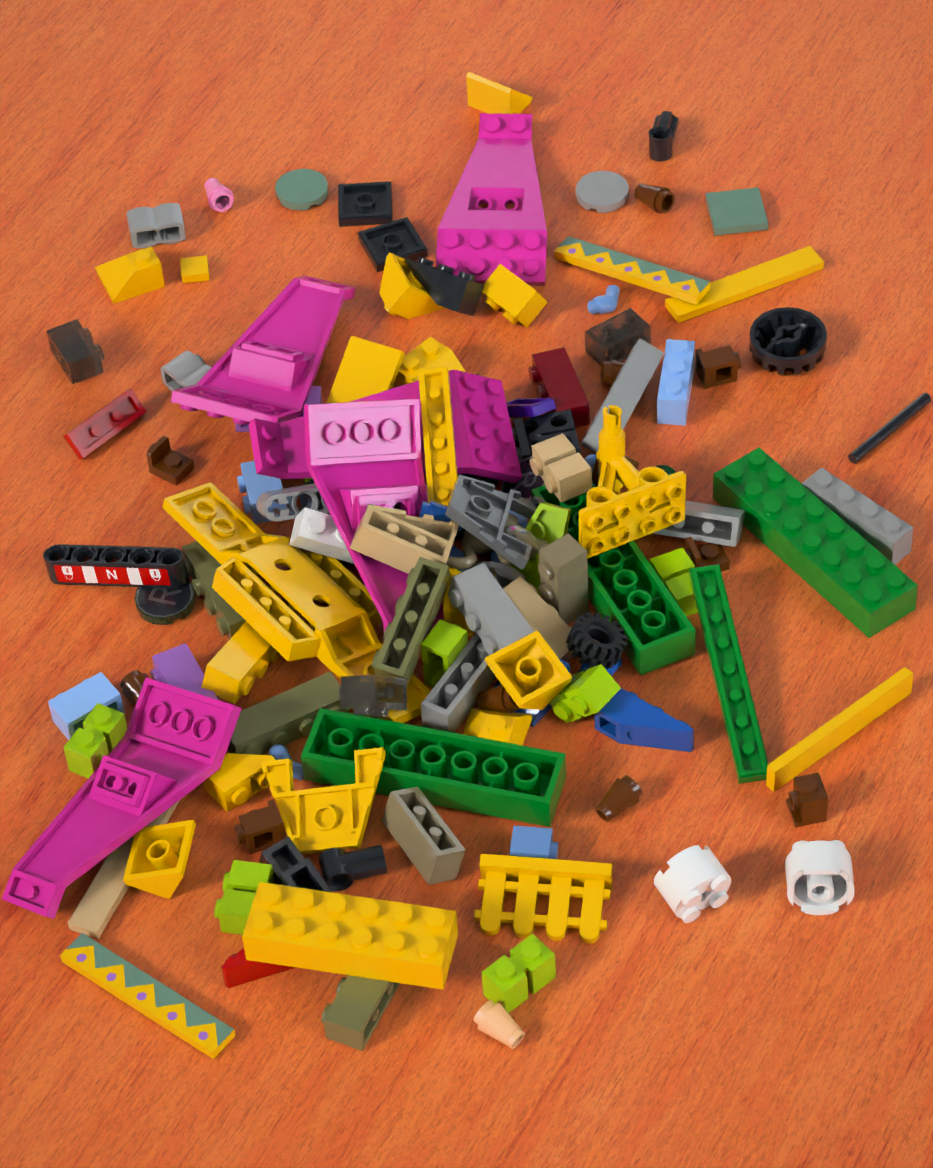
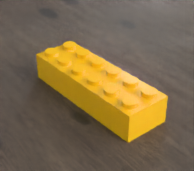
(350, 935)

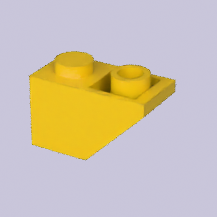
(237, 779)

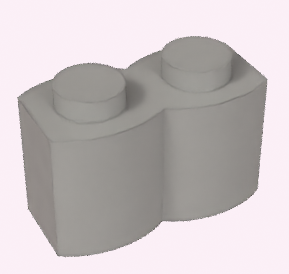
(156, 225)
(184, 371)

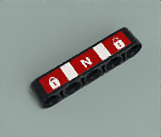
(116, 566)

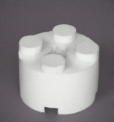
(819, 876)
(693, 883)

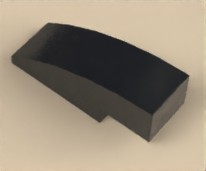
(292, 868)

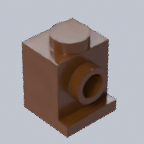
(717, 366)
(807, 800)
(260, 828)

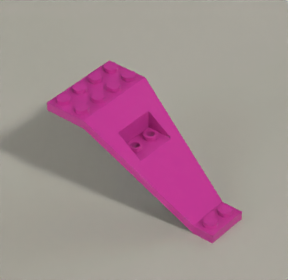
(497, 174)
(274, 360)
(479, 421)
(363, 458)
(166, 752)

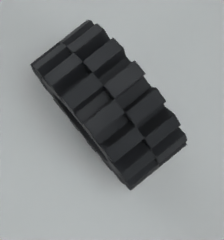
(609, 637)

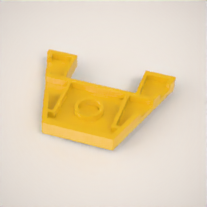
(326, 815)

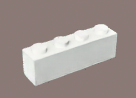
(319, 534)

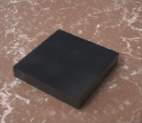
(364, 203)
(393, 237)

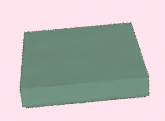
(736, 211)

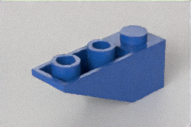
(638, 723)

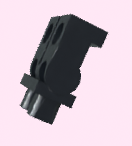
(543, 427)

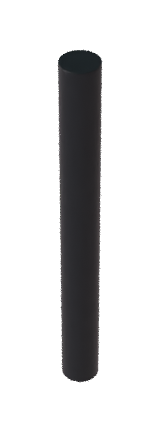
(889, 428)

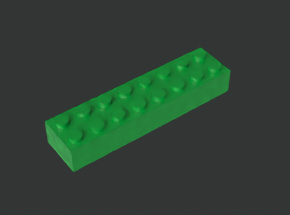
(816, 542)
(633, 595)
(446, 766)

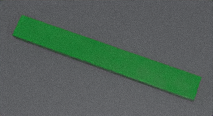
(729, 674)

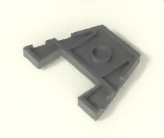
(485, 513)

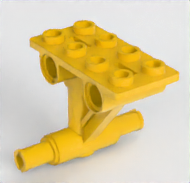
(649, 505)

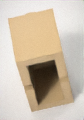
(561, 471)

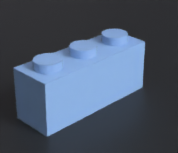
(676, 382)

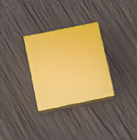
(194, 269)

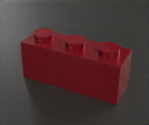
(559, 381)

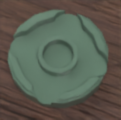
(301, 189)

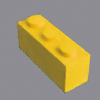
(239, 664)

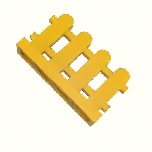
(543, 877)

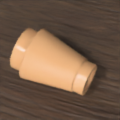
(497, 1023)

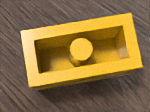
(513, 296)

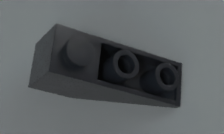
(447, 289)

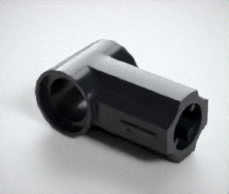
(662, 136)
(343, 867)

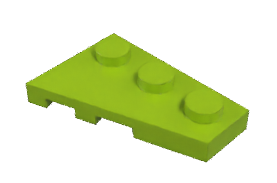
(548, 524)

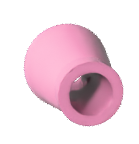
(219, 196)

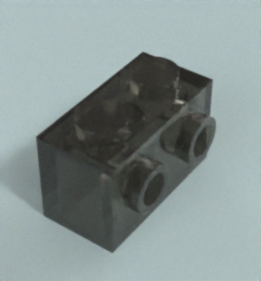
(616, 336)
(75, 351)
(373, 695)

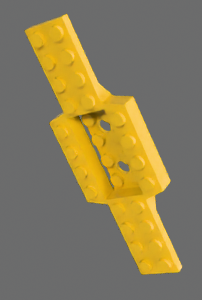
(343, 630)

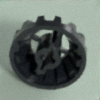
(780, 337)

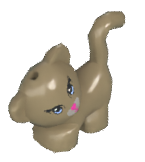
(473, 546)

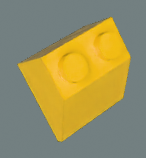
(425, 356)

